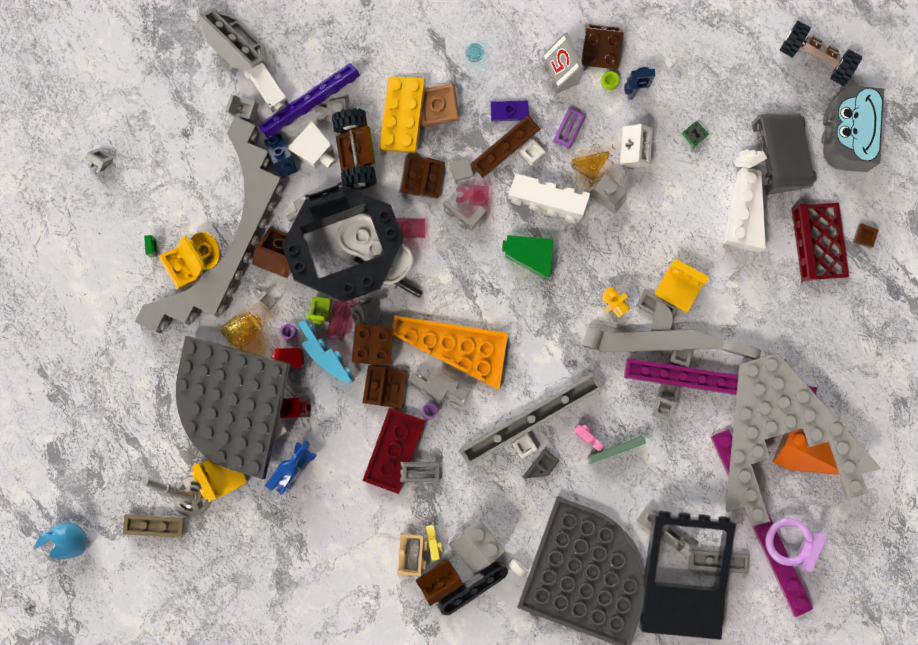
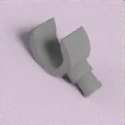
(264, 298)

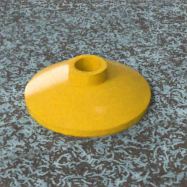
(207, 248)

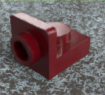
(295, 408)

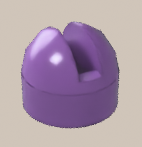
(286, 329)
(432, 409)

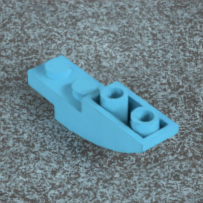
(327, 360)

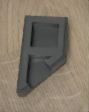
(542, 465)

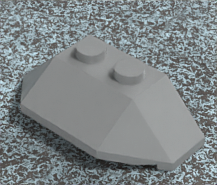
(231, 39)

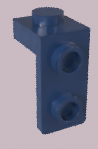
(280, 155)

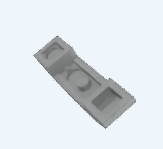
(667, 394)

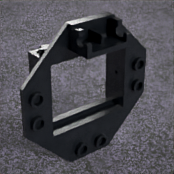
(329, 208)

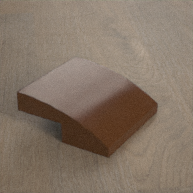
(422, 177)
(385, 387)

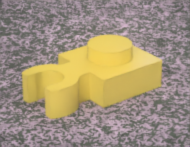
(435, 548)

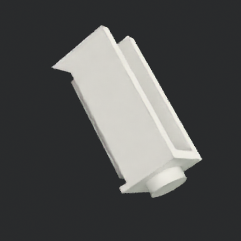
(267, 87)

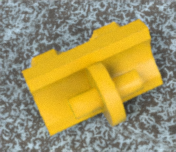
(615, 303)

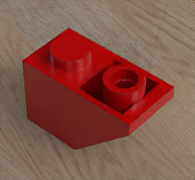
(290, 355)

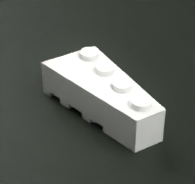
(548, 198)
(746, 215)

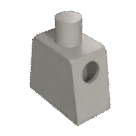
(608, 193)

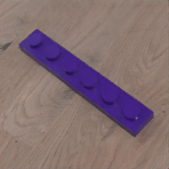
(308, 100)

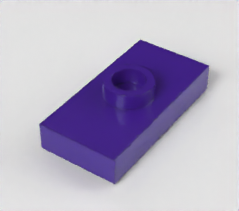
(508, 110)

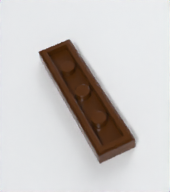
(505, 146)

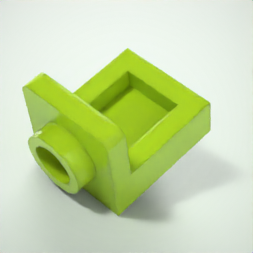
(320, 310)

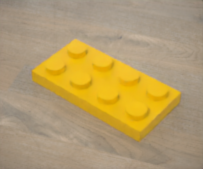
(402, 114)

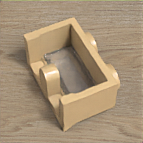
(411, 554)

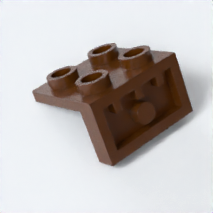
(602, 46)
(372, 344)

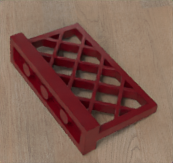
(805, 241)

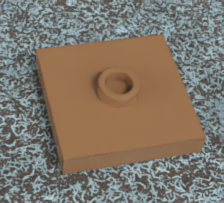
(439, 105)

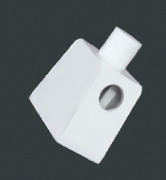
(312, 147)

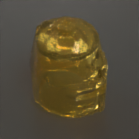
(242, 329)

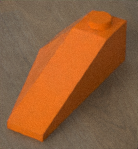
(798, 456)

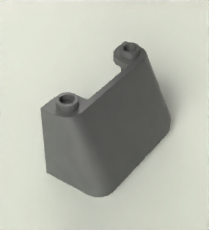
(786, 152)

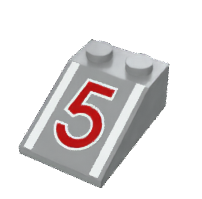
(562, 64)

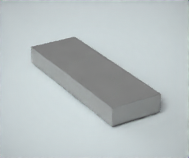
(708, 561)

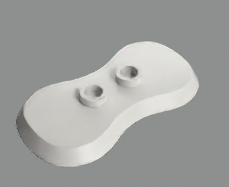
(360, 239)

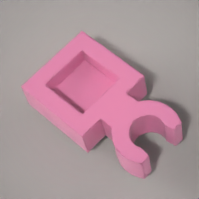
(585, 434)

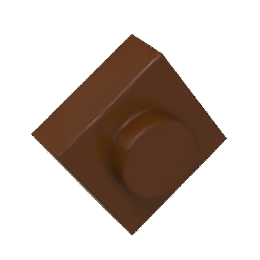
(865, 235)

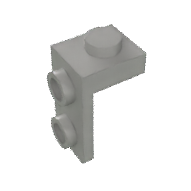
(477, 218)

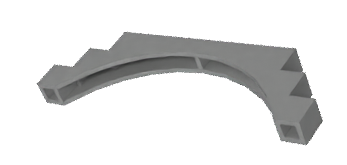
(217, 286)

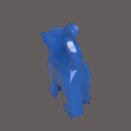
(290, 469)

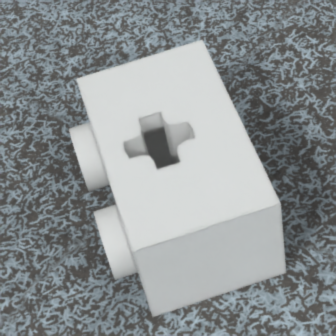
(636, 146)

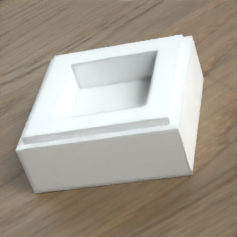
(532, 152)
(524, 445)

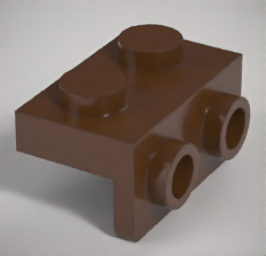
(439, 582)

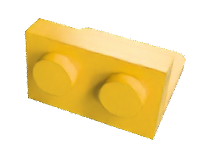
(183, 263)
(216, 480)

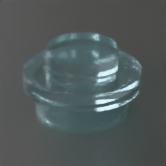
(474, 52)

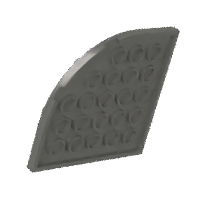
(230, 403)
(586, 575)

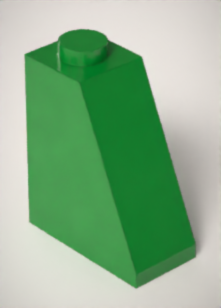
(530, 253)

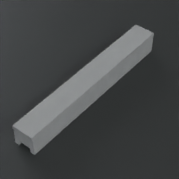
(530, 419)

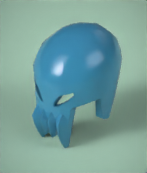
(68, 538)

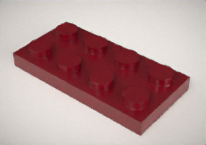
(394, 445)

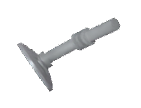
(186, 495)

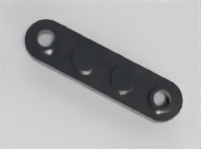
(473, 588)

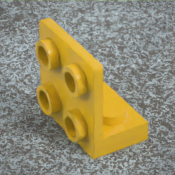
(680, 285)

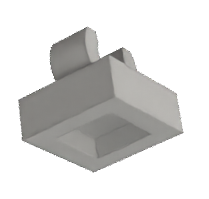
(98, 158)

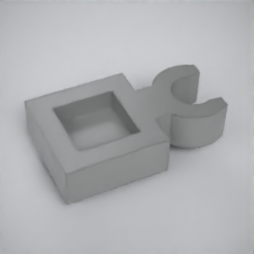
(332, 107)

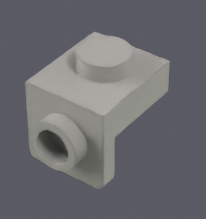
(242, 108)

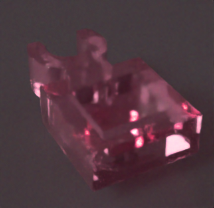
(476, 195)

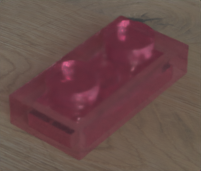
(338, 321)

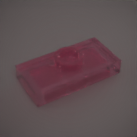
(412, 227)

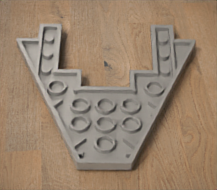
(776, 402)

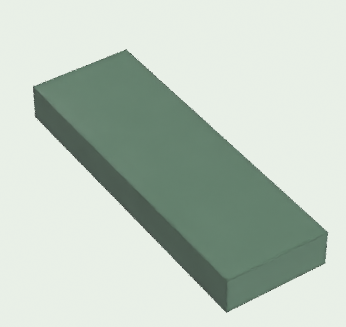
(616, 449)

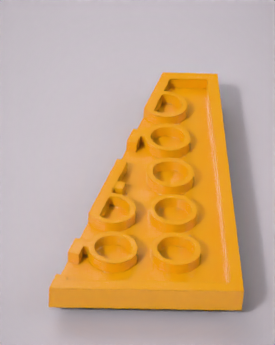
(465, 348)

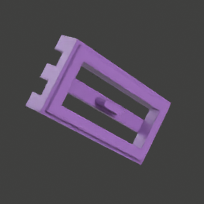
(562, 142)

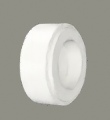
(518, 568)

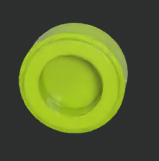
(610, 80)

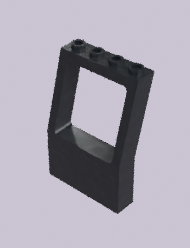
(681, 607)

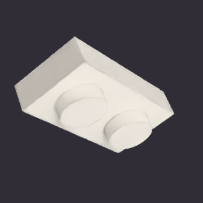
(749, 158)

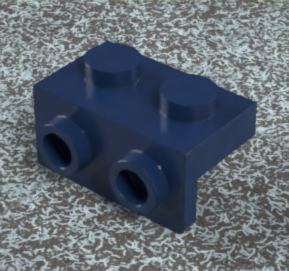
(638, 79)

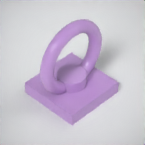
(808, 551)

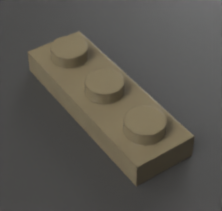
(153, 526)

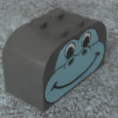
(854, 129)

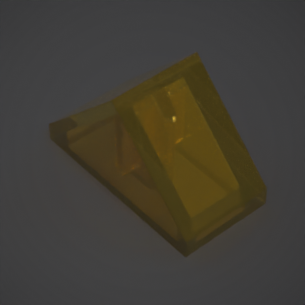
(590, 164)

